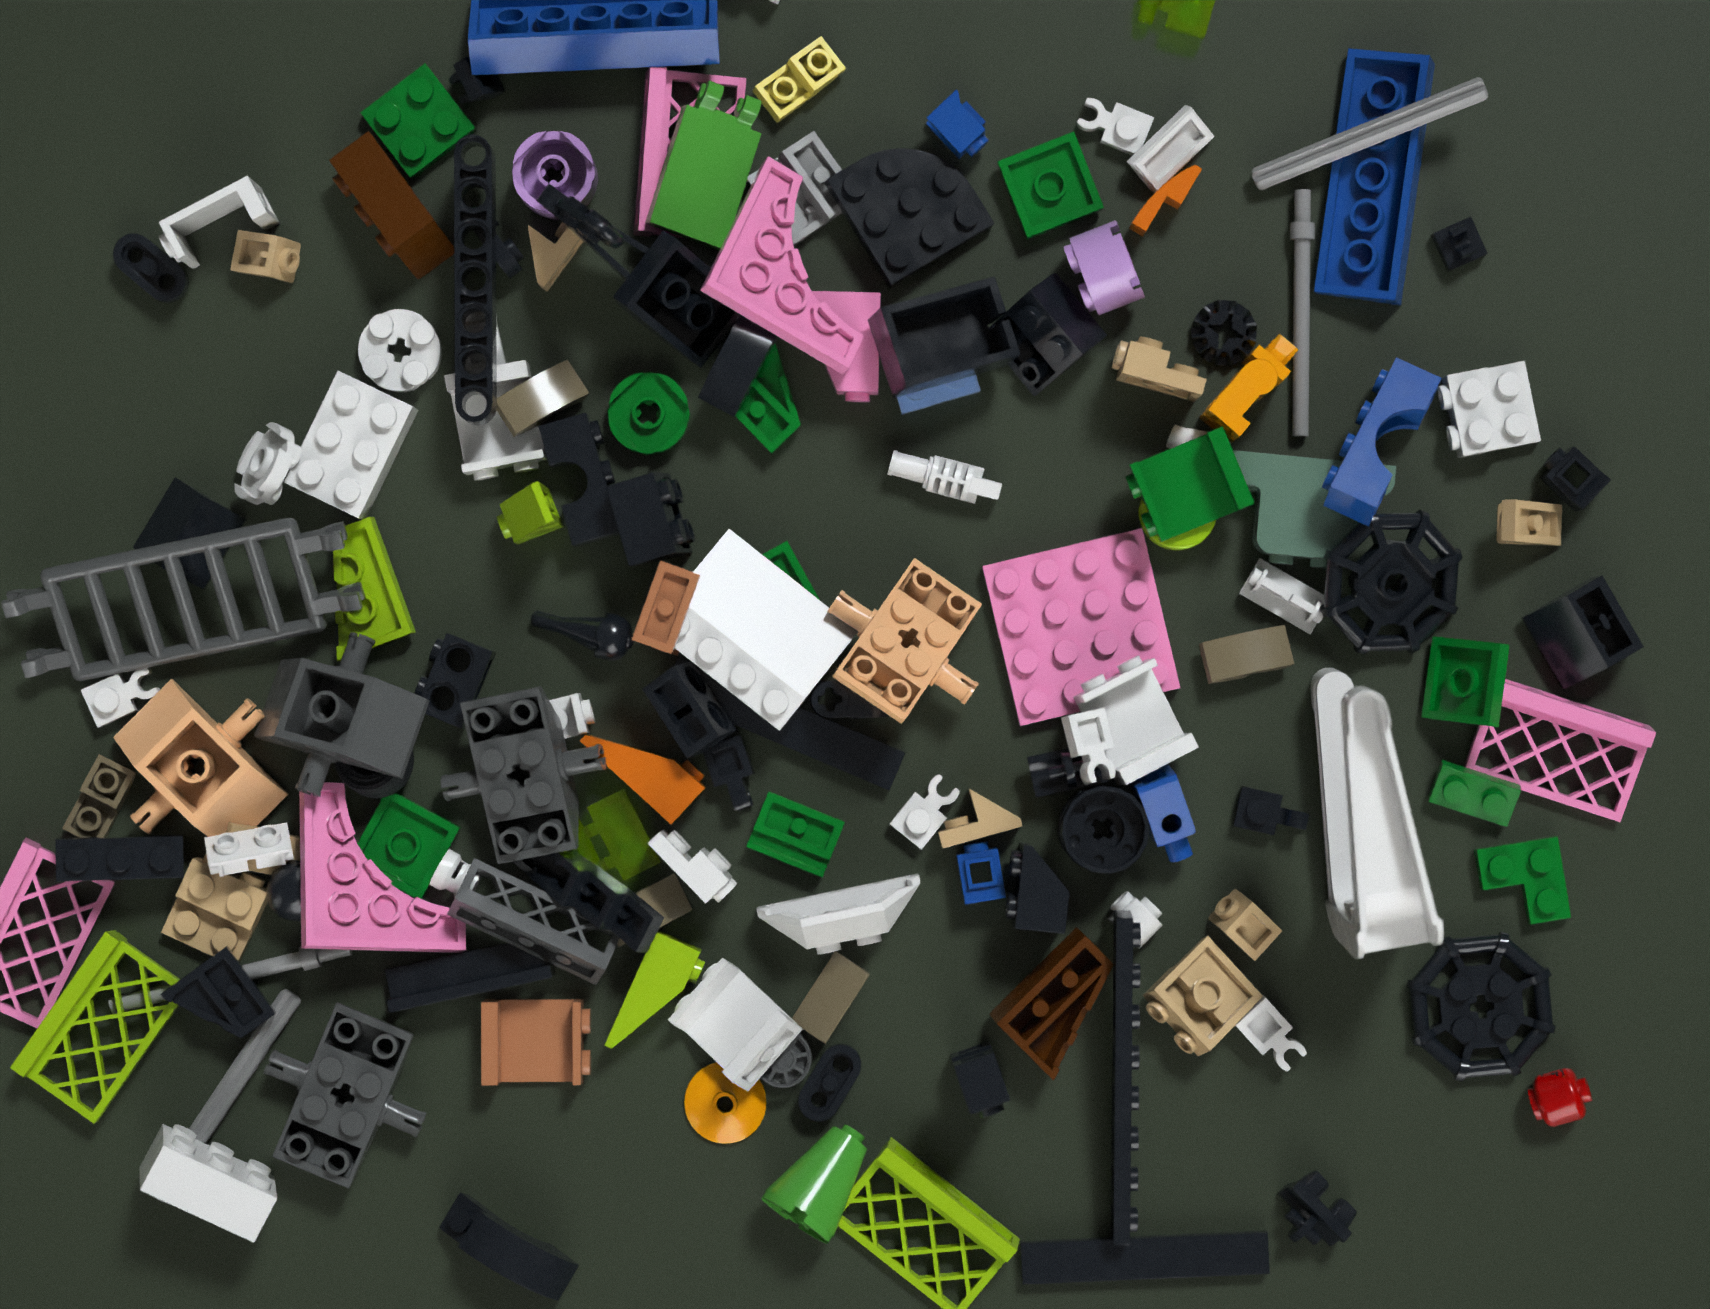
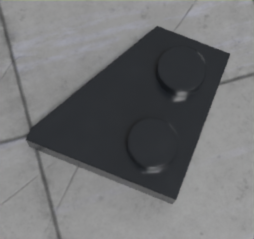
(222, 994)

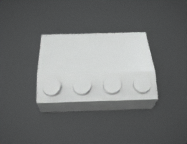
(759, 630)

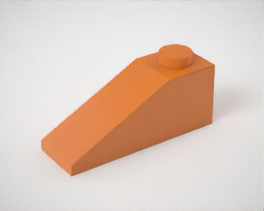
(655, 778)

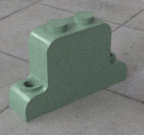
(1290, 507)

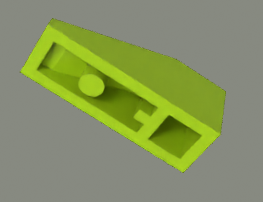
(529, 514)
(658, 980)

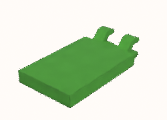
(706, 168)

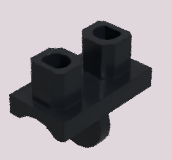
(1057, 772)
(1311, 1216)

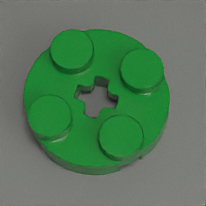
(625, 411)

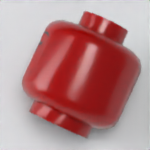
(1559, 1097)

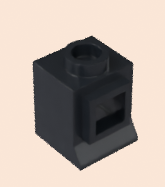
(1574, 497)

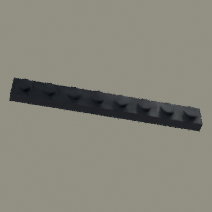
(1124, 1060)

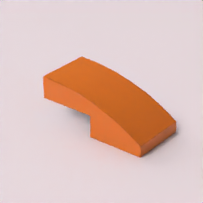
(1171, 192)

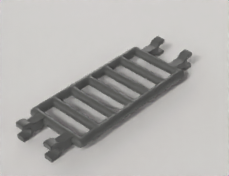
(70, 654)

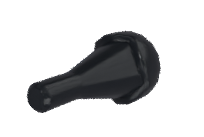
(606, 636)

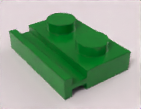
(795, 834)

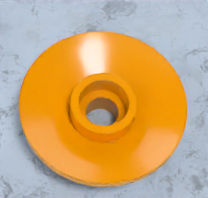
(718, 1125)

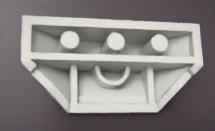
(842, 914)

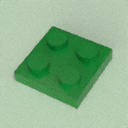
(418, 121)
(1050, 185)
(1465, 681)
(407, 842)

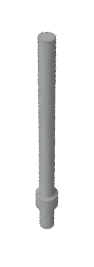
(1301, 231)
(304, 958)

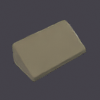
(830, 996)

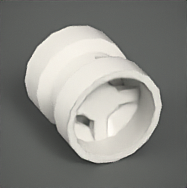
(446, 870)

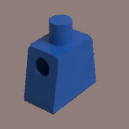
(1161, 796)

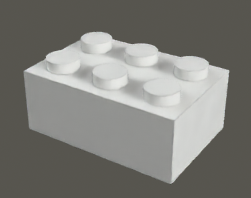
(351, 445)
(208, 1181)

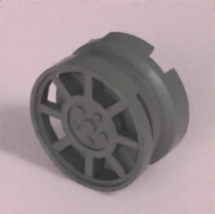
(791, 1065)

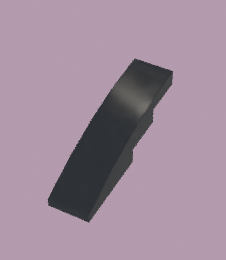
(596, 895)

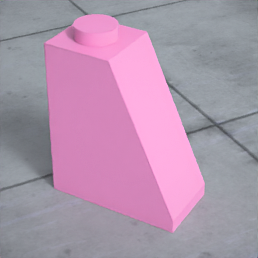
(863, 375)

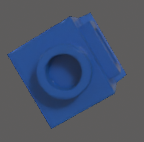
(958, 126)
(981, 891)

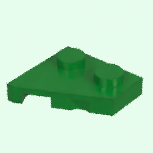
(769, 406)

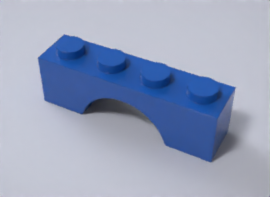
(1400, 404)

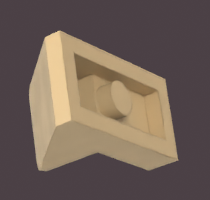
(552, 258)
(1529, 523)
(990, 820)

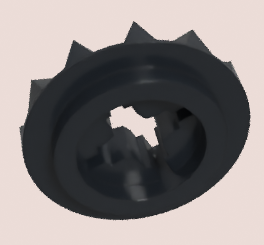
(1207, 341)

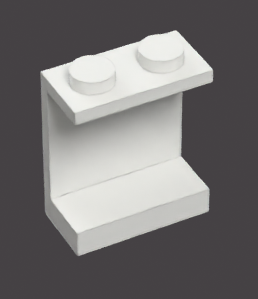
(207, 210)
(492, 444)
(1138, 718)
(735, 1023)

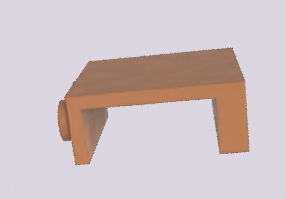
(666, 607)
(534, 1041)

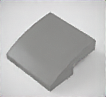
(814, 201)

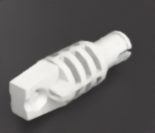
(944, 476)

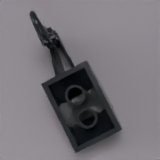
(662, 287)

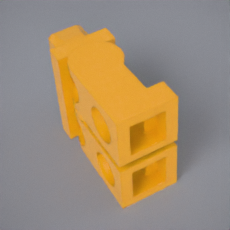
(1262, 373)

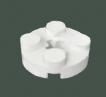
(385, 331)
(266, 464)

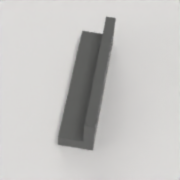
(524, 931)

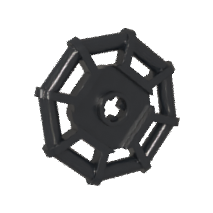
(1370, 576)
(1462, 990)

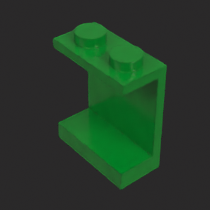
(1189, 485)

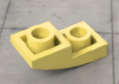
(799, 79)

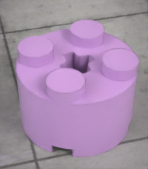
(556, 151)
(1105, 268)

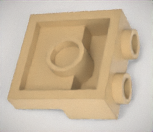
(1145, 366)
(216, 909)
(1201, 997)

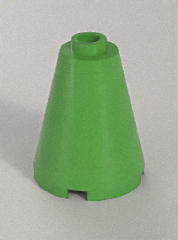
(819, 1183)

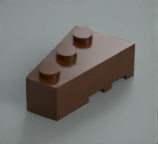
(391, 206)
(1053, 1001)

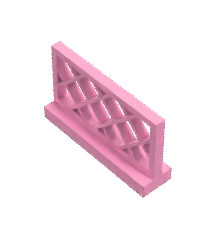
(656, 130)
(1580, 719)
(11, 895)

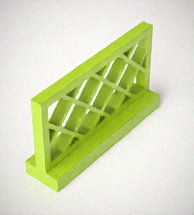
(71, 1006)
(947, 1202)

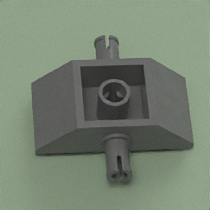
(341, 716)
(523, 814)
(323, 1130)

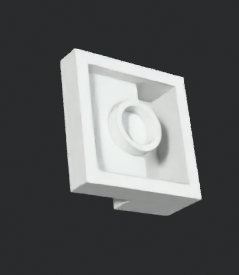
(1489, 409)
(704, 873)

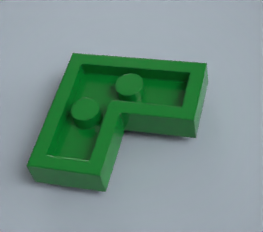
(1536, 867)

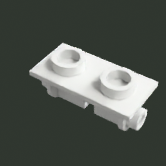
(1284, 596)
(230, 851)

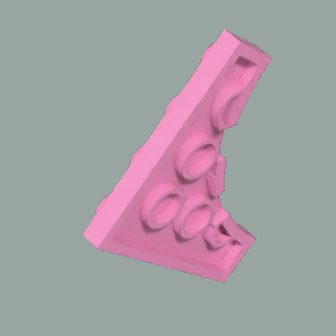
(765, 277)
(350, 900)

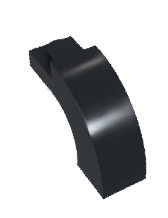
(737, 366)
(507, 1249)

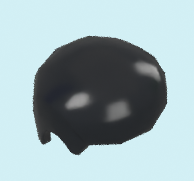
(285, 891)

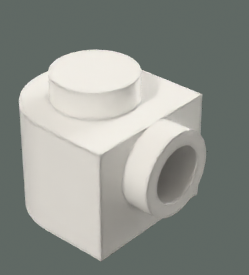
(1142, 911)

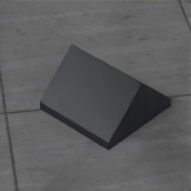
(186, 515)

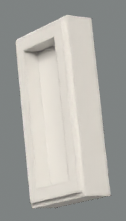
(1170, 148)

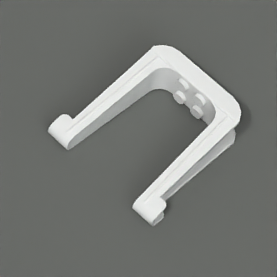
(1371, 845)

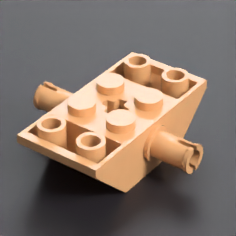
(906, 641)
(161, 747)

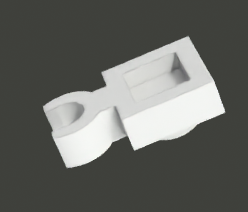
(1123, 128)
(115, 698)
(1088, 737)
(920, 817)
(1267, 1030)

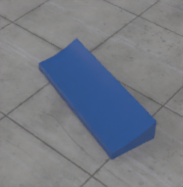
(590, 34)
(1375, 188)

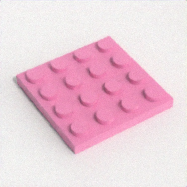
(1074, 618)

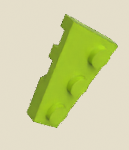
(384, 610)

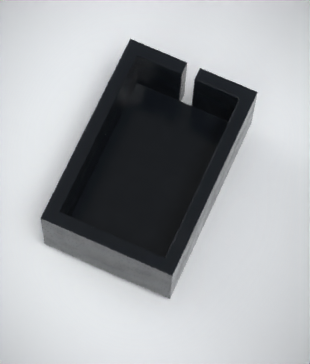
(943, 337)

